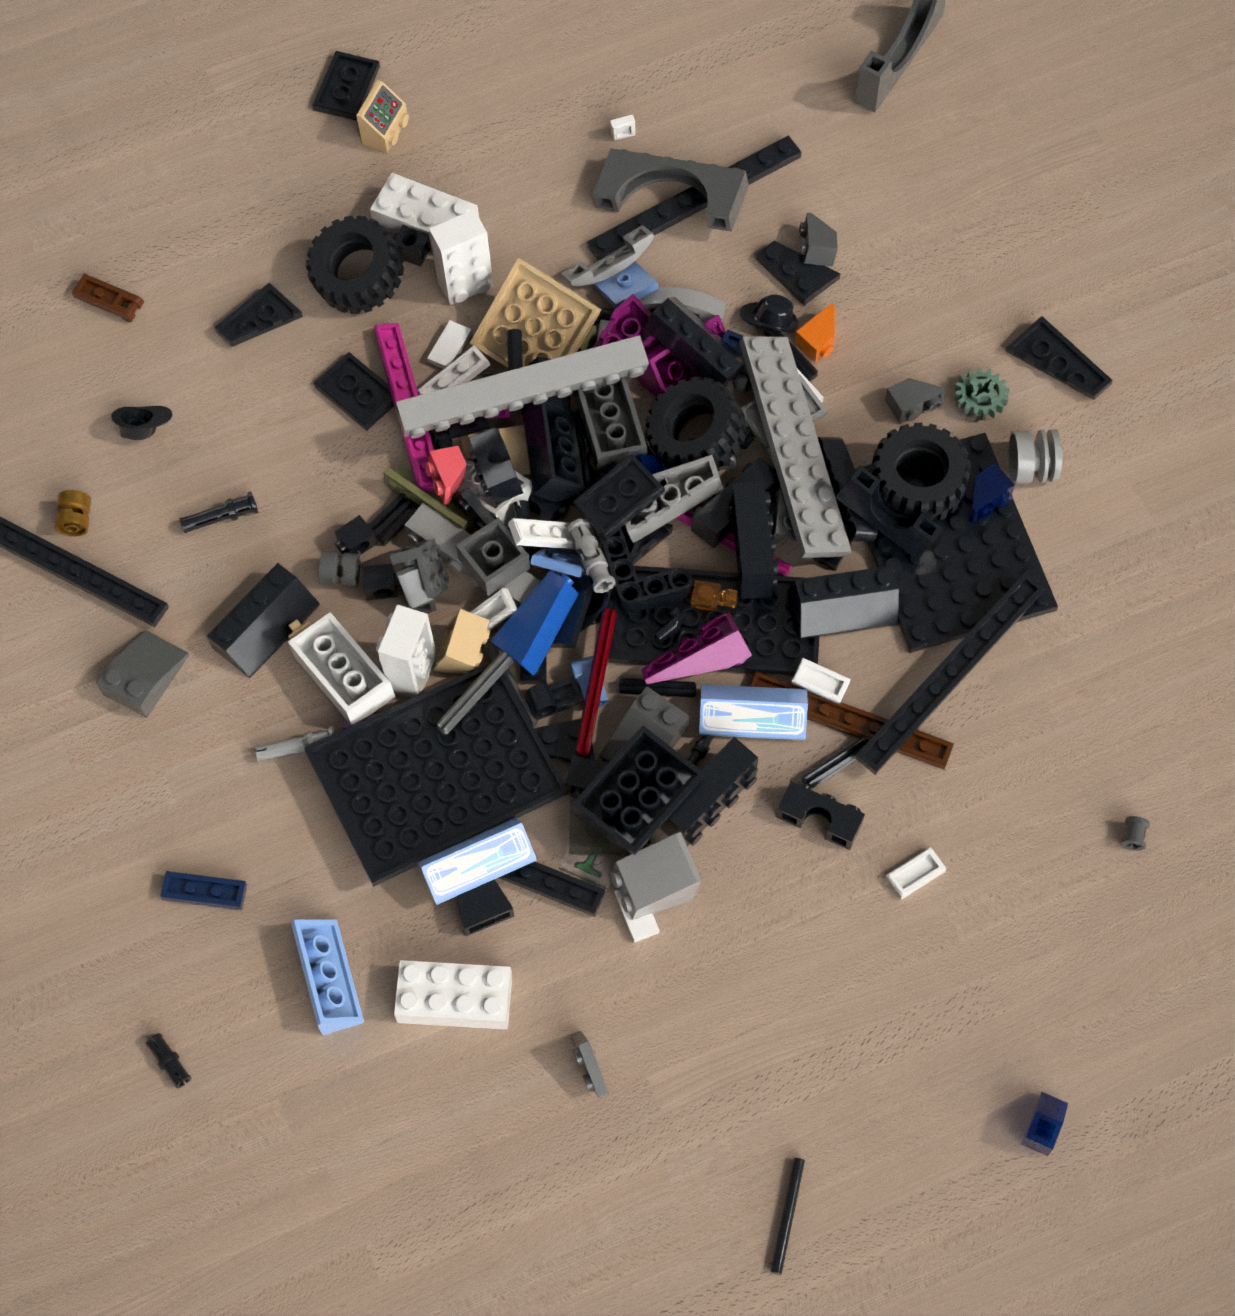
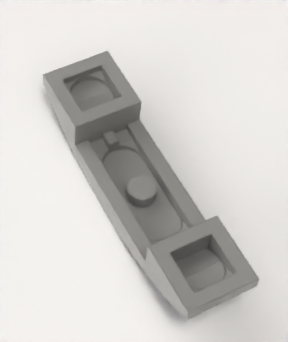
(635, 244)
(695, 301)

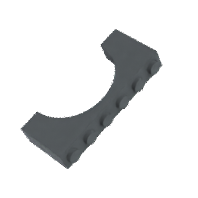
(880, 73)
(630, 171)

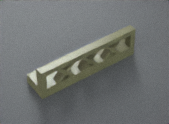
(403, 482)

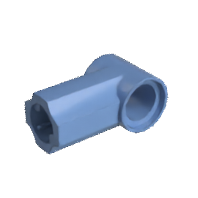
(581, 672)

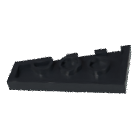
(1056, 356)

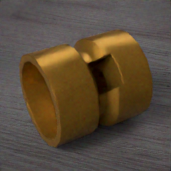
(72, 513)

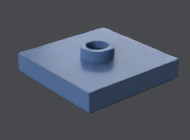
(625, 283)
(558, 561)

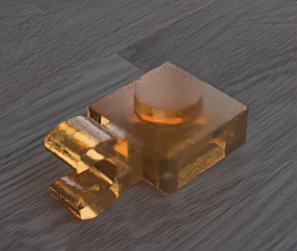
(709, 595)

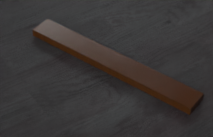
(863, 724)

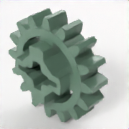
(982, 396)

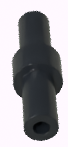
(700, 749)

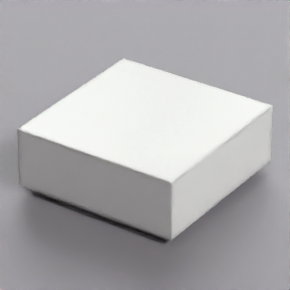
(622, 127)

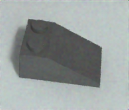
(142, 673)
(656, 715)

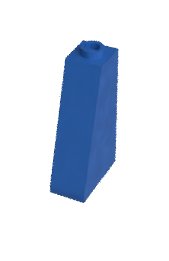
(537, 622)

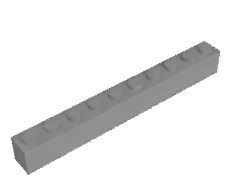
(521, 386)

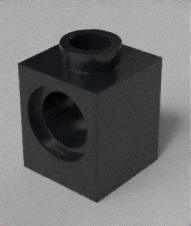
(421, 245)
(355, 537)
(380, 581)

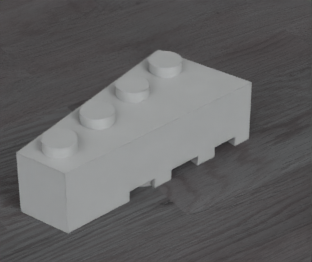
(684, 488)

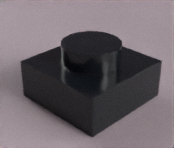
(539, 677)

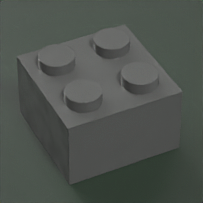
(493, 557)

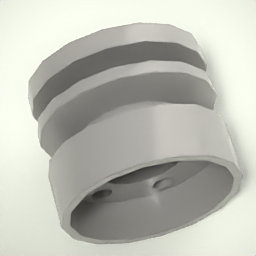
(1041, 455)

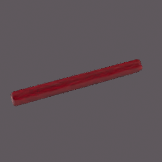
(595, 682)

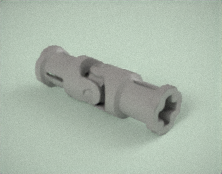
(591, 556)

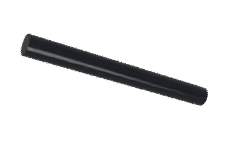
(787, 1216)

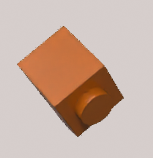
(818, 334)

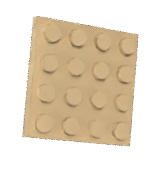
(546, 312)

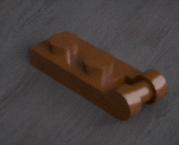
(107, 297)

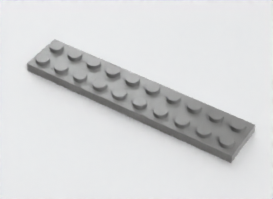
(795, 447)

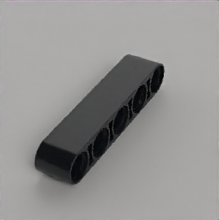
(840, 470)

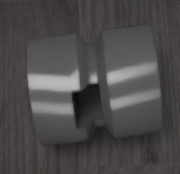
(330, 569)

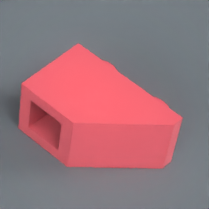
(447, 471)

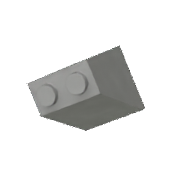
(656, 877)

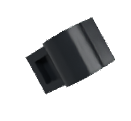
(551, 699)

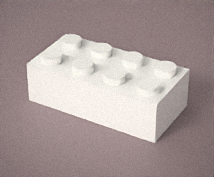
(415, 206)
(461, 257)
(407, 651)
(341, 669)
(453, 994)

